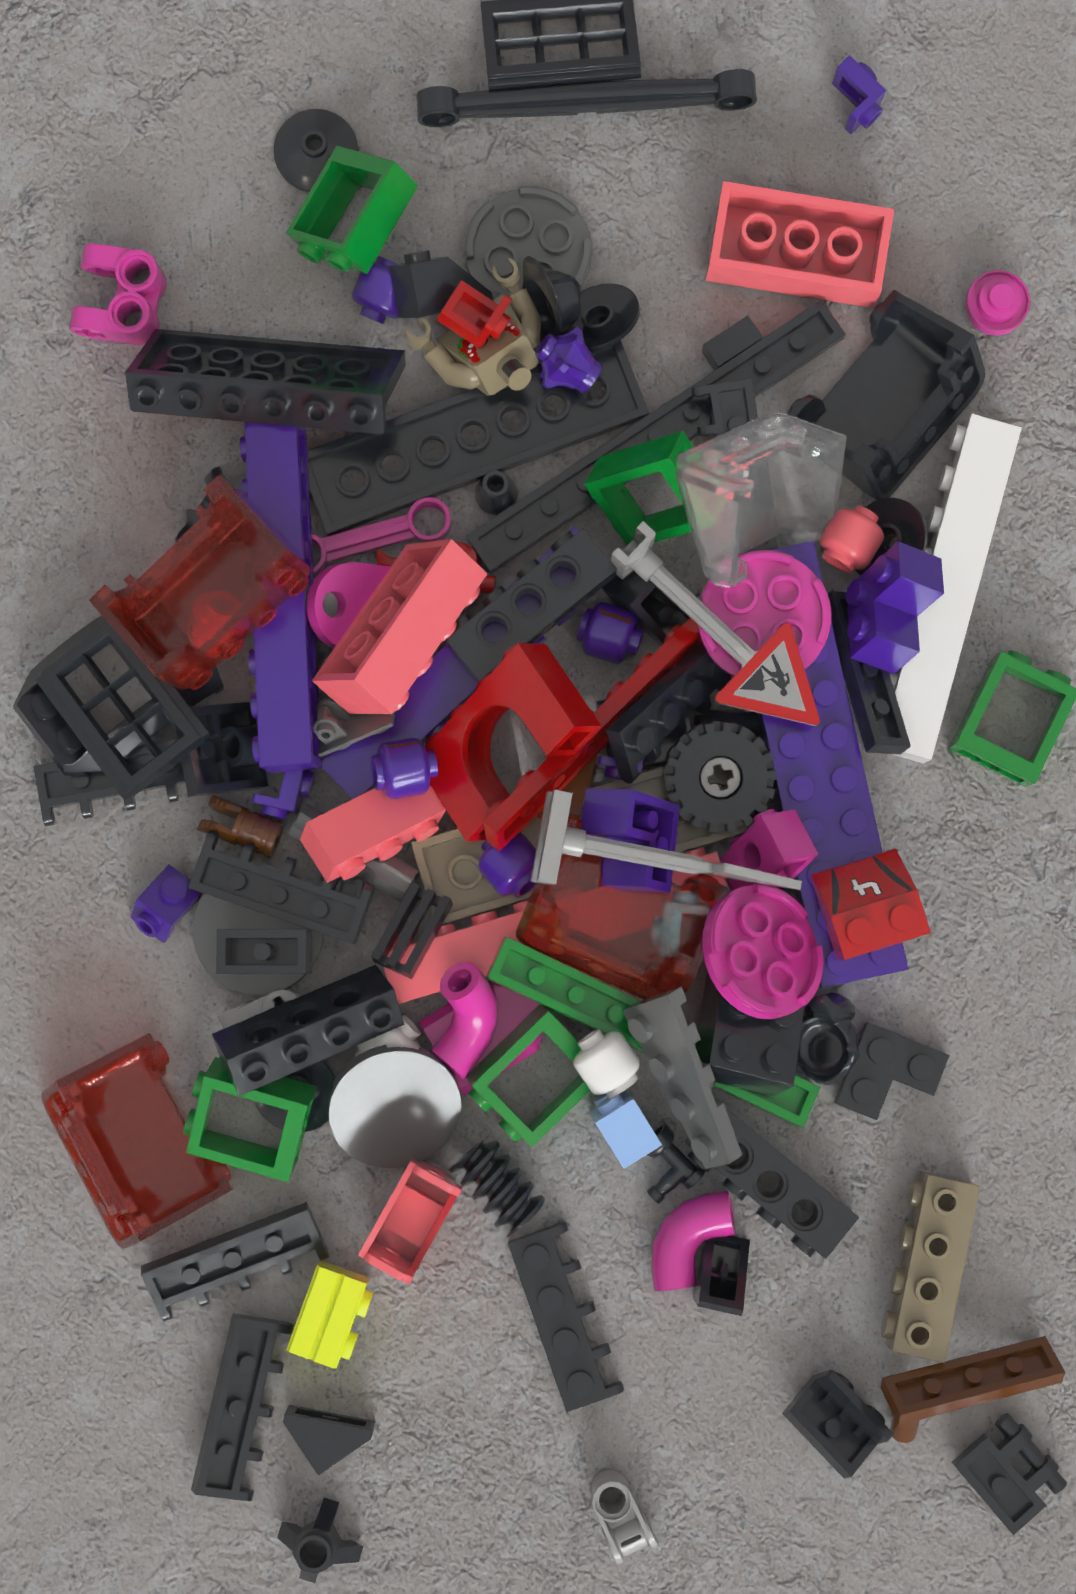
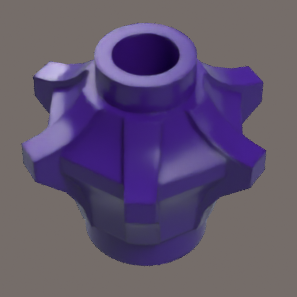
(567, 361)

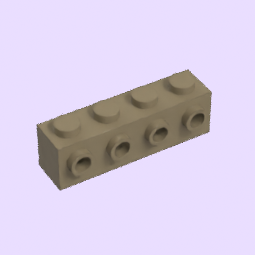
(930, 1267)

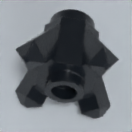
(318, 1543)

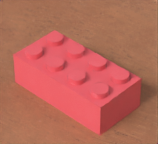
(799, 244)
(400, 628)

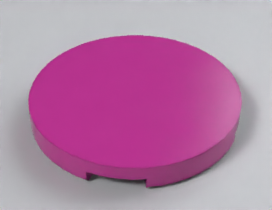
(772, 594)
(762, 951)

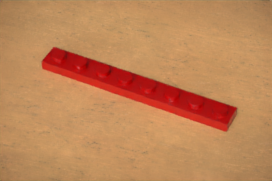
(510, 816)

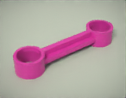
(379, 535)

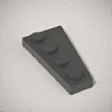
(688, 1082)

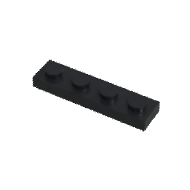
(869, 691)

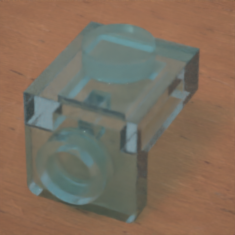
(667, 927)

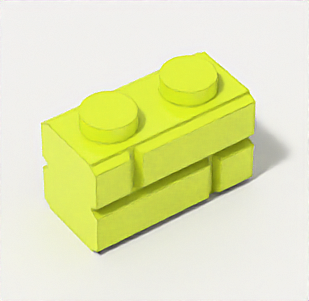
(329, 1314)

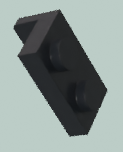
(837, 1421)

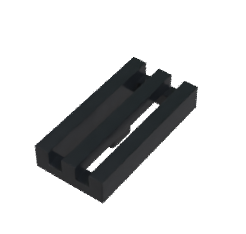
(428, 898)

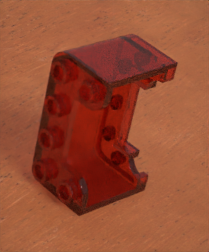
(206, 590)

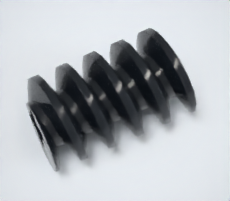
(498, 1185)

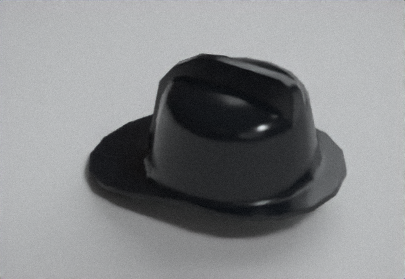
(553, 295)

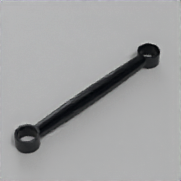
(727, 91)

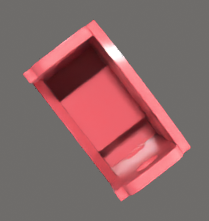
(410, 1220)

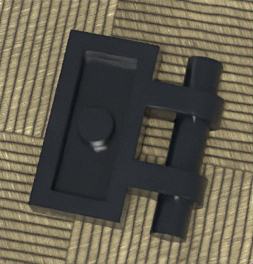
(999, 1483)

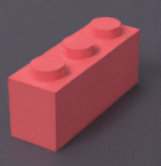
(369, 829)

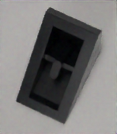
(723, 1275)
(326, 1435)

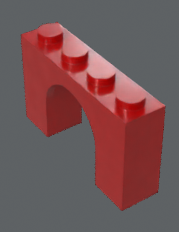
(546, 701)

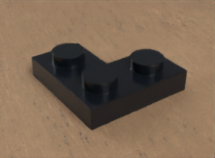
(884, 1059)

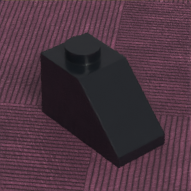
(427, 283)
(650, 606)

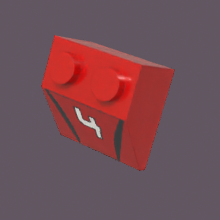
(869, 904)

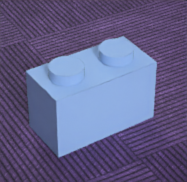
(624, 1127)

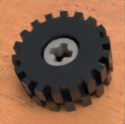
(693, 761)

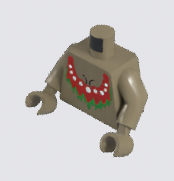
(498, 361)

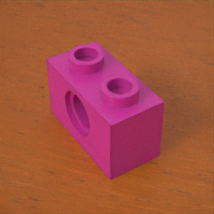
(772, 845)

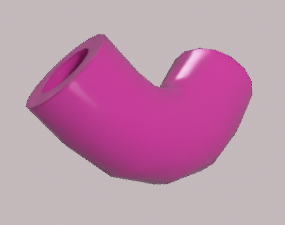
(472, 1018)
(683, 1233)

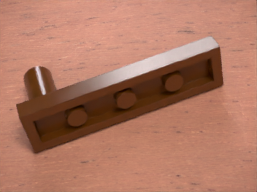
(968, 1382)

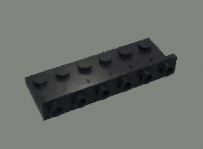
(264, 380)

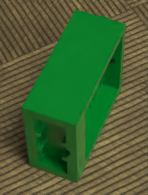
(331, 196)
(617, 503)
(994, 757)
(504, 1053)
(242, 1154)

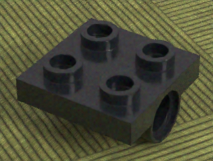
(226, 756)

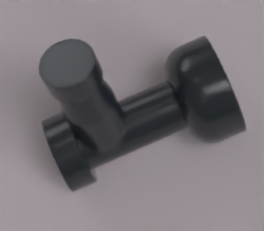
(681, 1169)

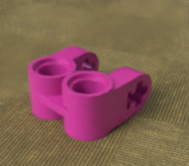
(129, 297)

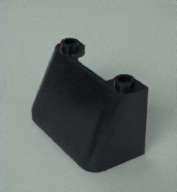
(898, 393)

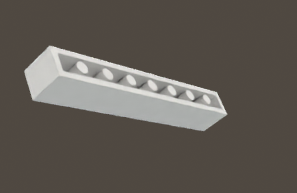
(962, 539)

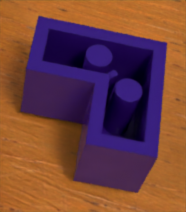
(887, 603)
(637, 820)

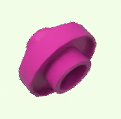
(997, 302)

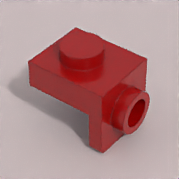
(474, 315)

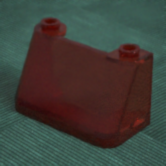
(609, 928)
(132, 1142)

